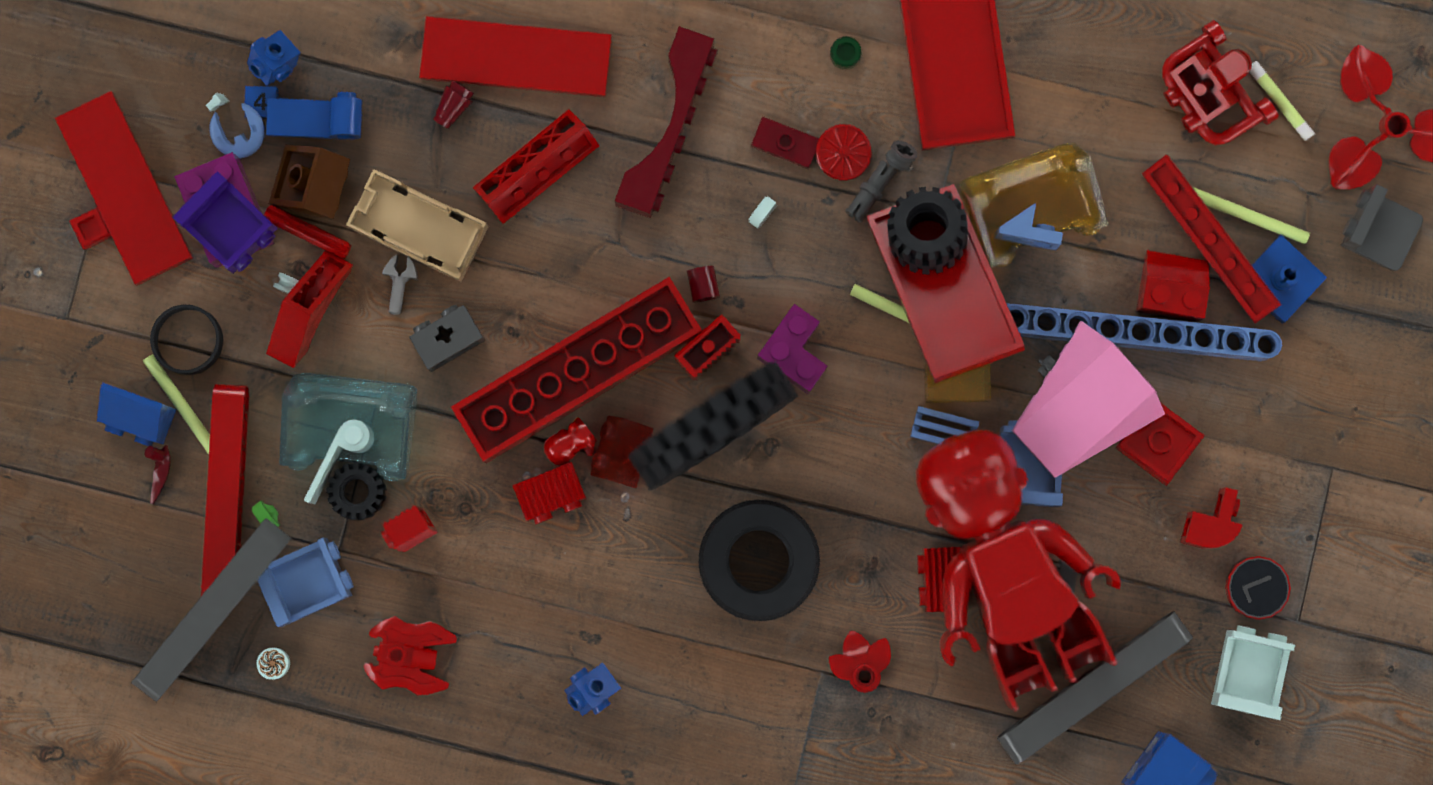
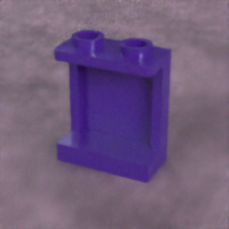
(226, 223)

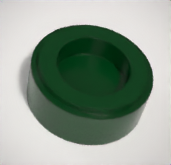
(845, 52)

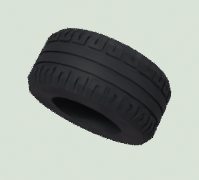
(769, 517)

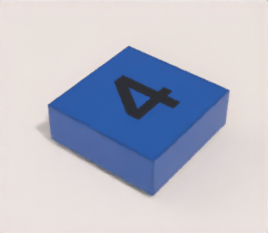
(257, 98)

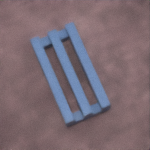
(945, 429)

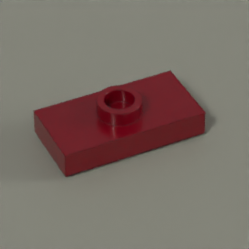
(785, 142)

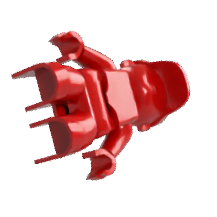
(974, 494)

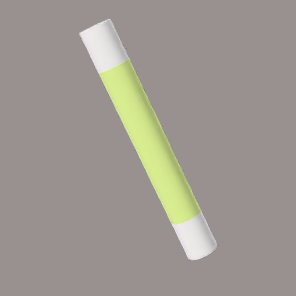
(1281, 101)

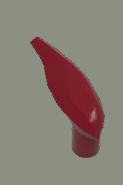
(161, 471)

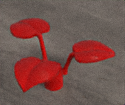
(1350, 159)

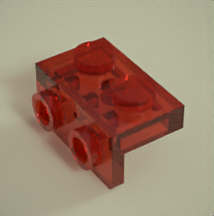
(617, 441)

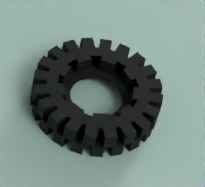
(712, 425)

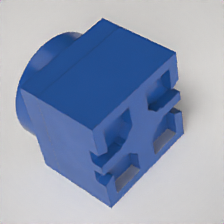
(1169, 763)

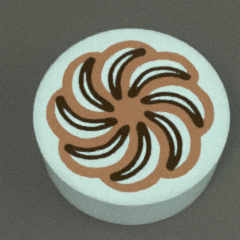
(273, 663)

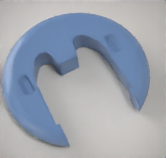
(243, 146)

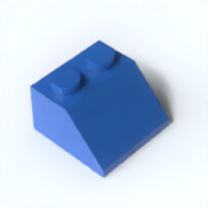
(134, 414)

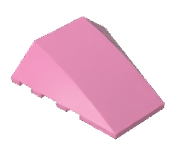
(1085, 403)

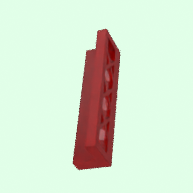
(539, 168)

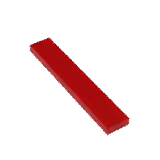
(1211, 239)

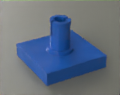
(1288, 276)

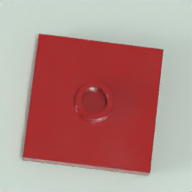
(1162, 445)

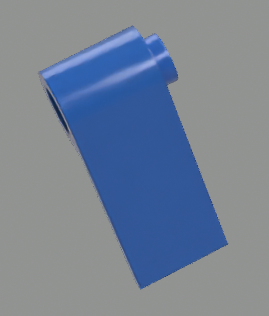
(315, 118)

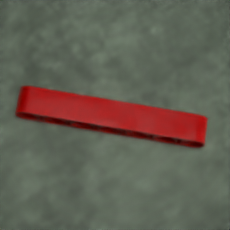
(225, 479)

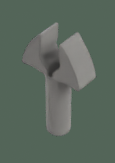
(399, 282)

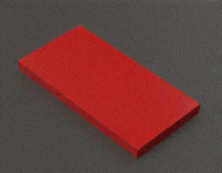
(957, 72)
(953, 313)

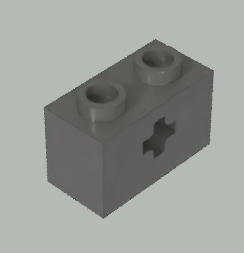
(438, 353)

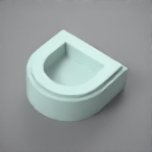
(762, 212)

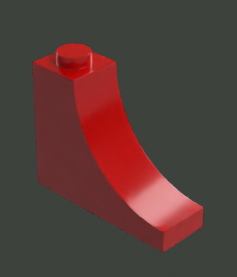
(305, 307)

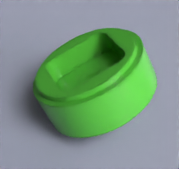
(264, 511)

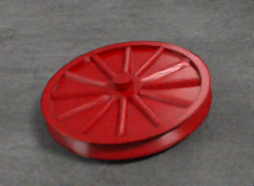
(843, 152)

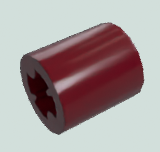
(703, 284)

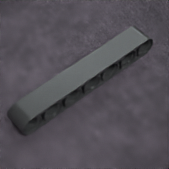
(211, 610)
(1094, 688)

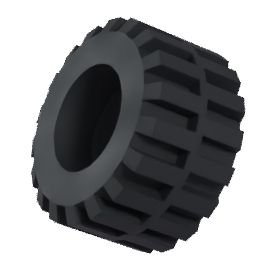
(927, 207)

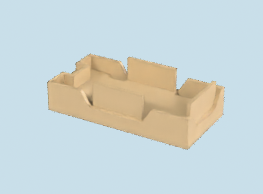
(417, 225)

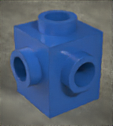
(273, 58)
(591, 689)

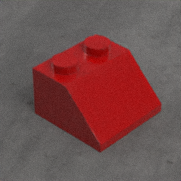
(1174, 286)

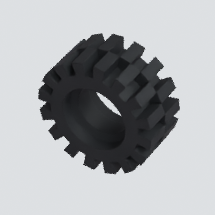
(337, 491)

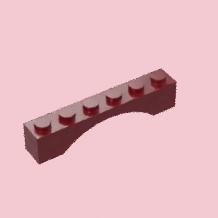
(643, 182)

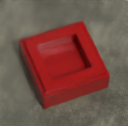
(90, 228)

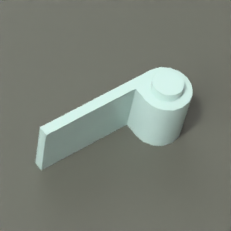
(352, 436)

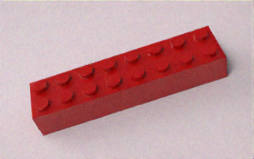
(576, 370)

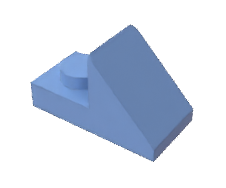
(1021, 231)

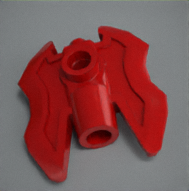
(404, 654)

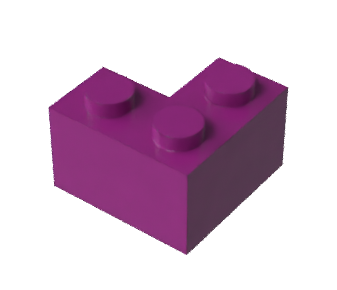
(787, 349)

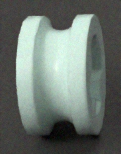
(285, 283)

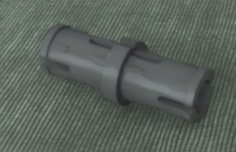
(871, 191)

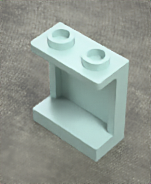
(1252, 672)

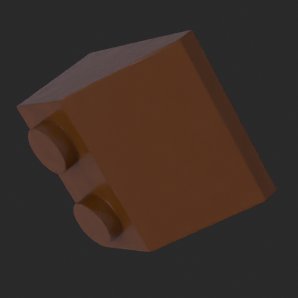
(309, 181)

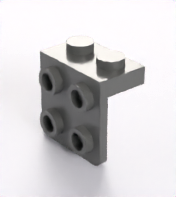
(1381, 229)

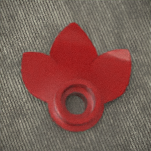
(861, 656)

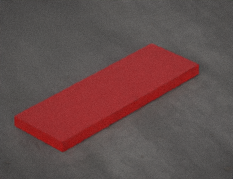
(515, 56)
(124, 188)

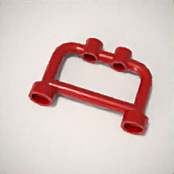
(1259, 112)

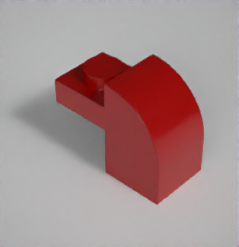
(1216, 530)

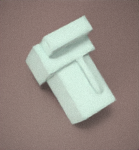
(218, 99)

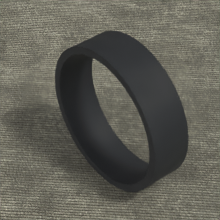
(156, 329)

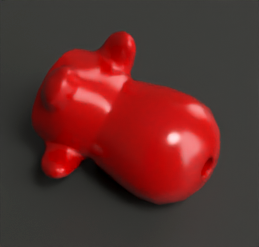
(567, 443)

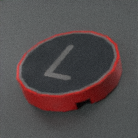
(1258, 587)

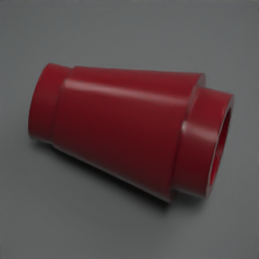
(452, 104)

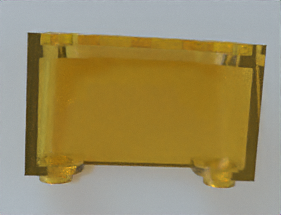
(1055, 179)

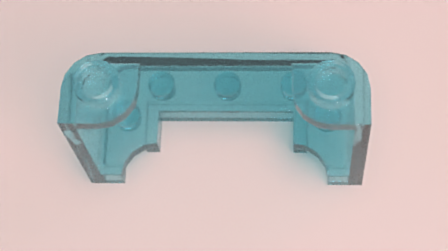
(319, 405)

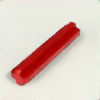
(307, 232)

